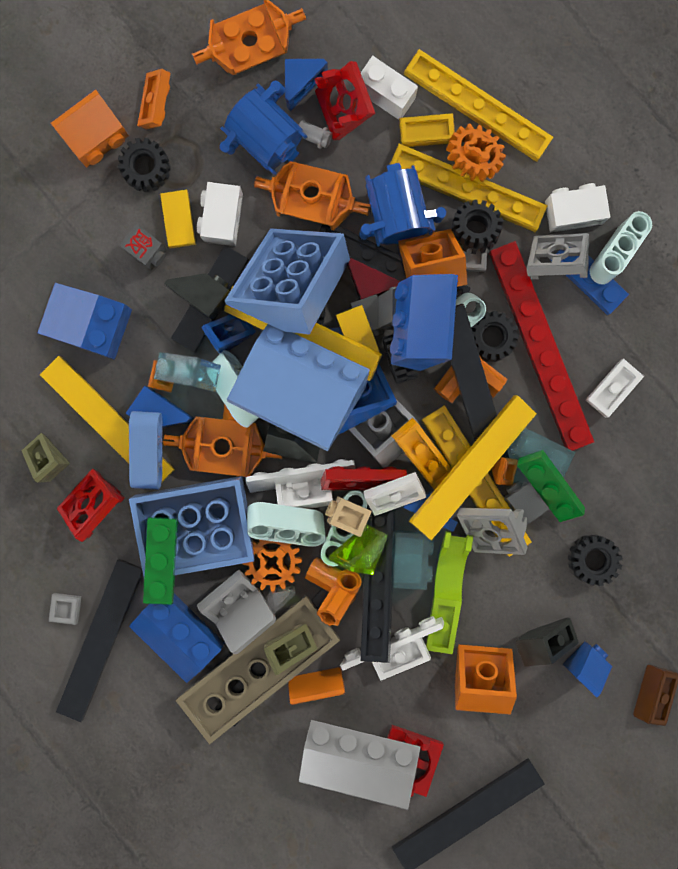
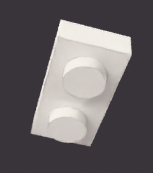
(614, 388)
(394, 494)

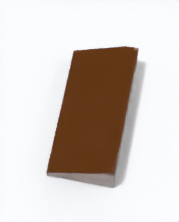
(656, 695)

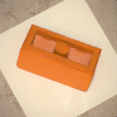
(316, 685)

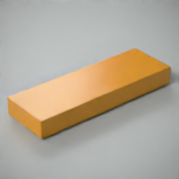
(422, 453)

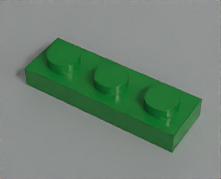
(551, 486)
(160, 560)

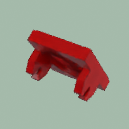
(364, 105)
(71, 507)
(434, 749)

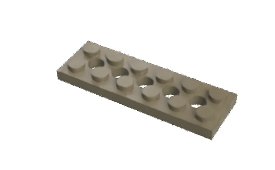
(256, 688)

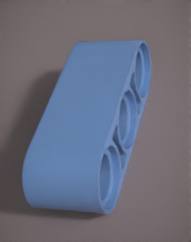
(145, 450)

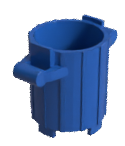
(262, 128)
(398, 207)

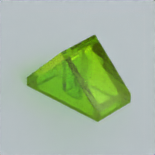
(362, 552)

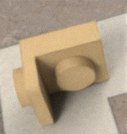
(347, 516)

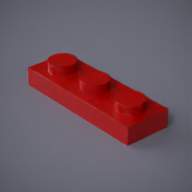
(358, 479)

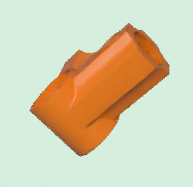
(449, 390)
(333, 581)

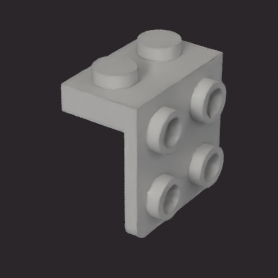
(238, 611)

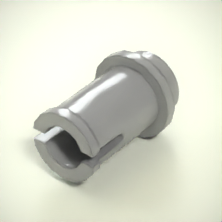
(316, 134)

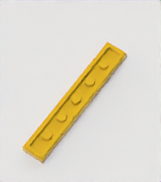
(478, 105)
(446, 180)
(328, 339)
(92, 408)
(453, 447)
(472, 467)

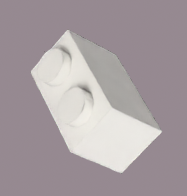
(388, 88)
(577, 208)
(220, 213)

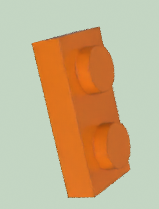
(153, 99)

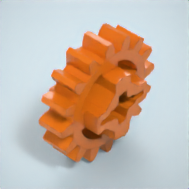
(476, 152)
(281, 570)

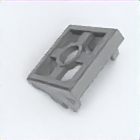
(544, 245)
(474, 518)

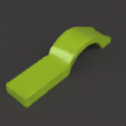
(448, 591)

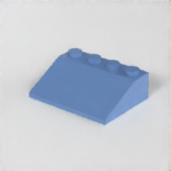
(290, 278)
(299, 386)
(209, 523)

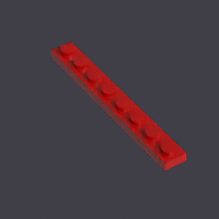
(541, 346)

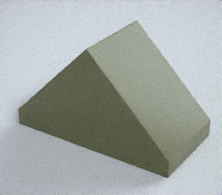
(44, 459)
(289, 648)

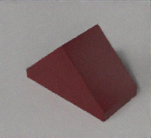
(369, 280)

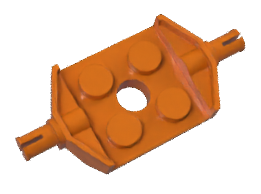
(263, 22)
(328, 207)
(200, 452)

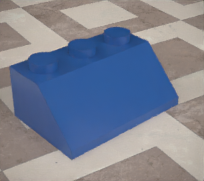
(424, 321)
(178, 637)

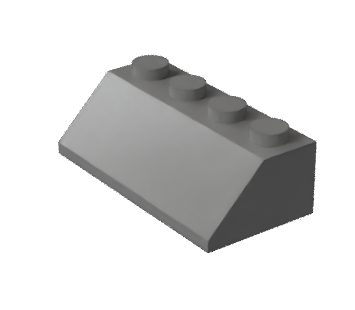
(359, 764)

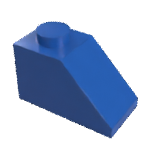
(151, 401)
(589, 667)

